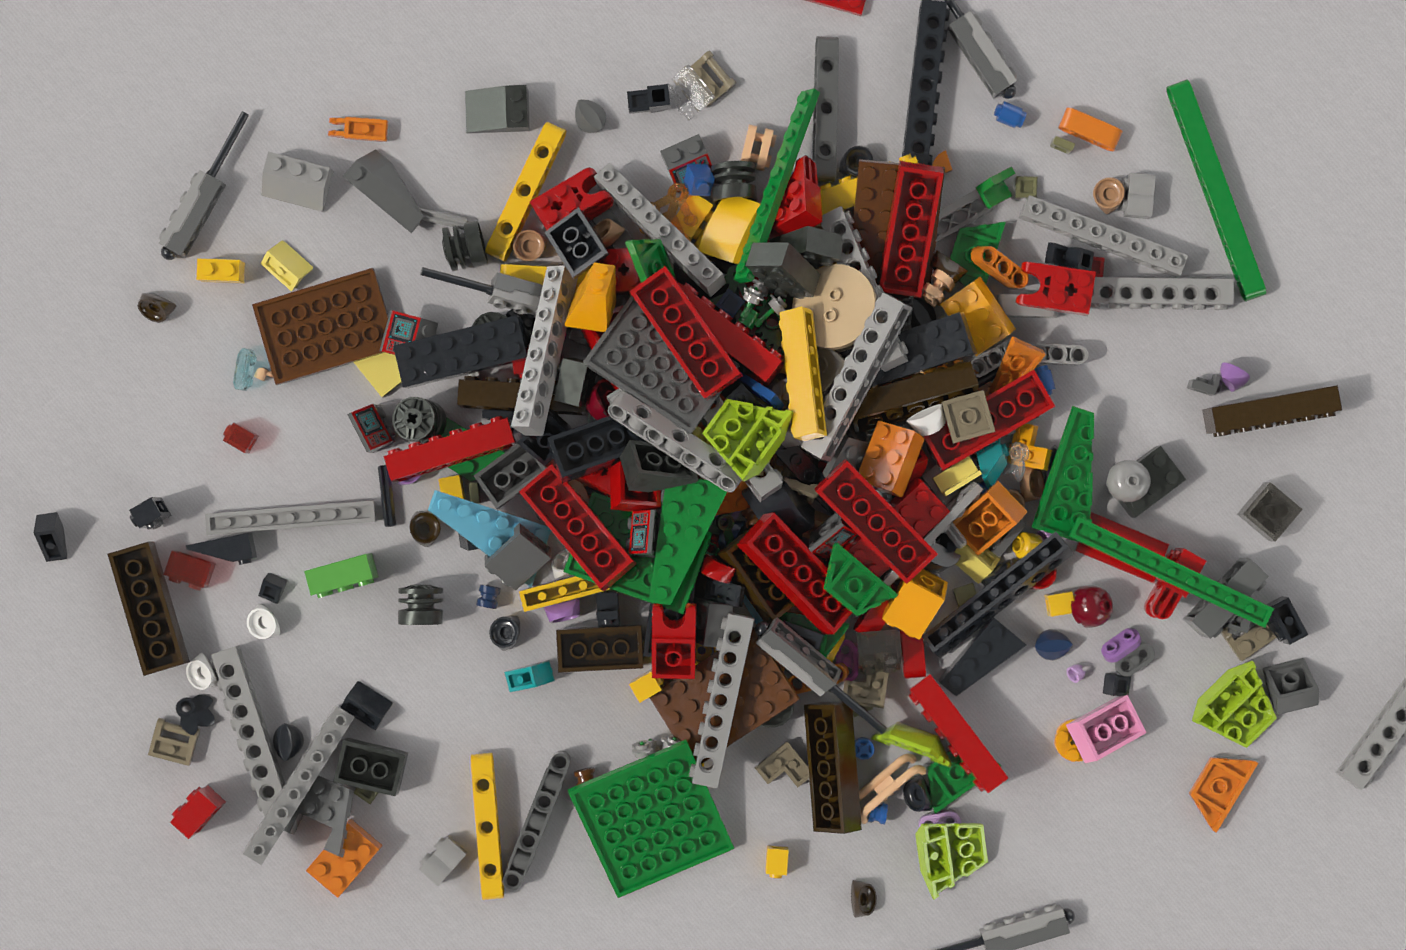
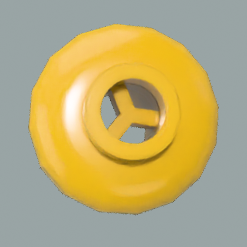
(1025, 543)

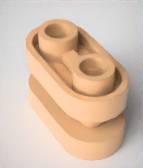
(768, 140)
(934, 293)

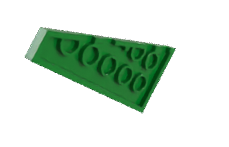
(1070, 478)
(683, 525)

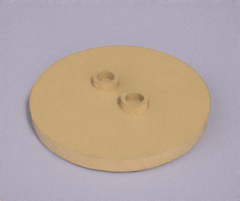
(839, 305)

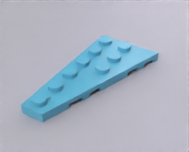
(481, 524)

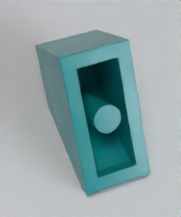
(992, 461)
(529, 676)

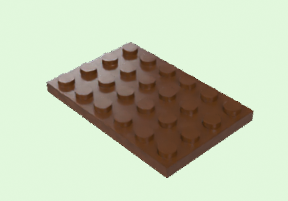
(873, 208)
(322, 326)
(761, 696)

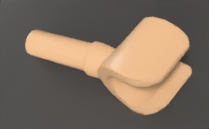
(261, 373)

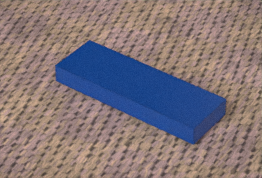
(761, 392)

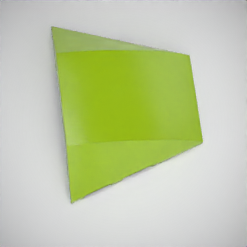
(747, 435)
(1236, 706)
(915, 741)
(949, 853)

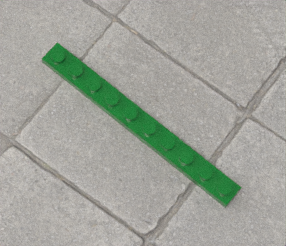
(778, 178)
(1171, 572)

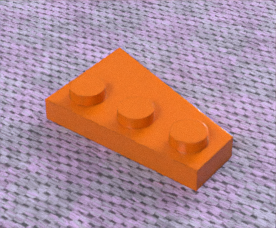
(1017, 361)

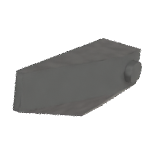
(381, 184)

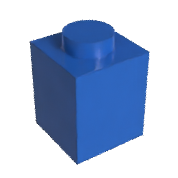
(699, 179)

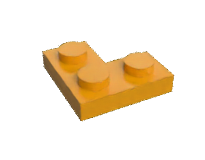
(1038, 457)

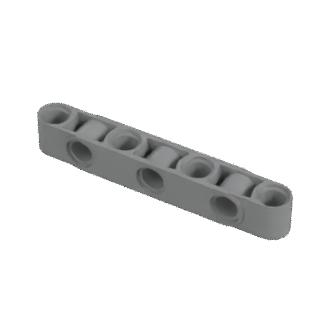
(673, 441)

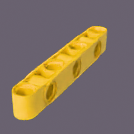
(533, 176)
(487, 841)

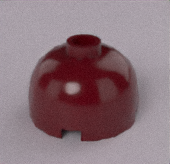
(597, 400)
(1091, 606)

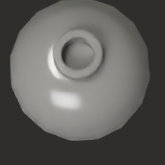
(1128, 481)

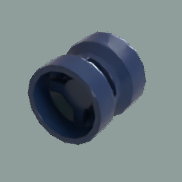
(488, 596)

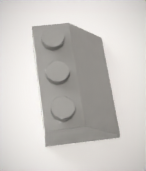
(296, 181)

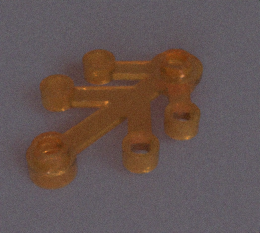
(674, 202)

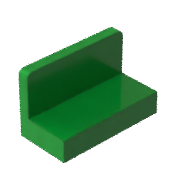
(994, 188)

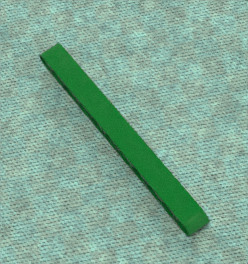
(1216, 190)

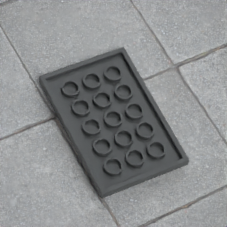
(643, 366)

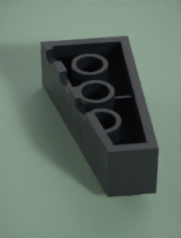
(983, 653)

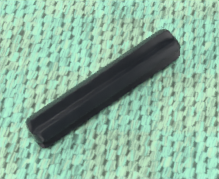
(386, 497)

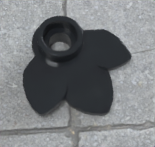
(198, 715)

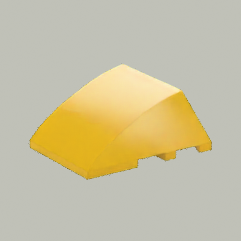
(728, 229)

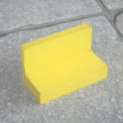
(286, 265)
(956, 476)
(976, 566)

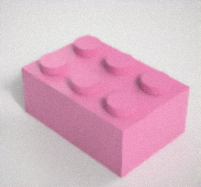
(1106, 729)

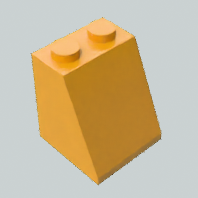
(594, 299)
(916, 603)

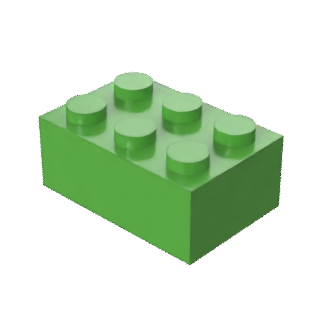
(341, 575)

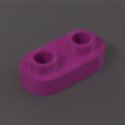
(848, 659)

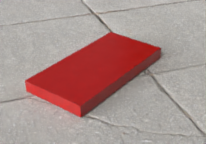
(1128, 533)

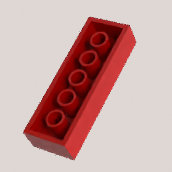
(910, 228)
(686, 333)
(735, 339)
(1009, 409)
(450, 450)
(917, 507)
(875, 521)
(578, 528)
(794, 571)
(958, 733)

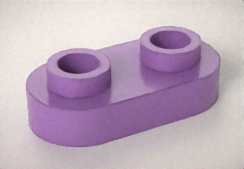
(1121, 645)

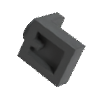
(1201, 385)
(1241, 626)

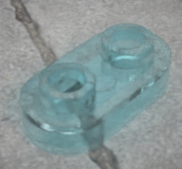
(244, 369)

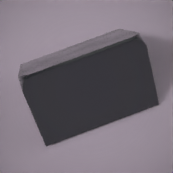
(272, 588)
(1116, 685)

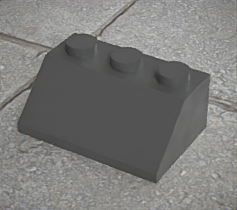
(508, 475)

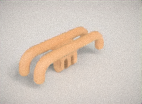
(885, 784)

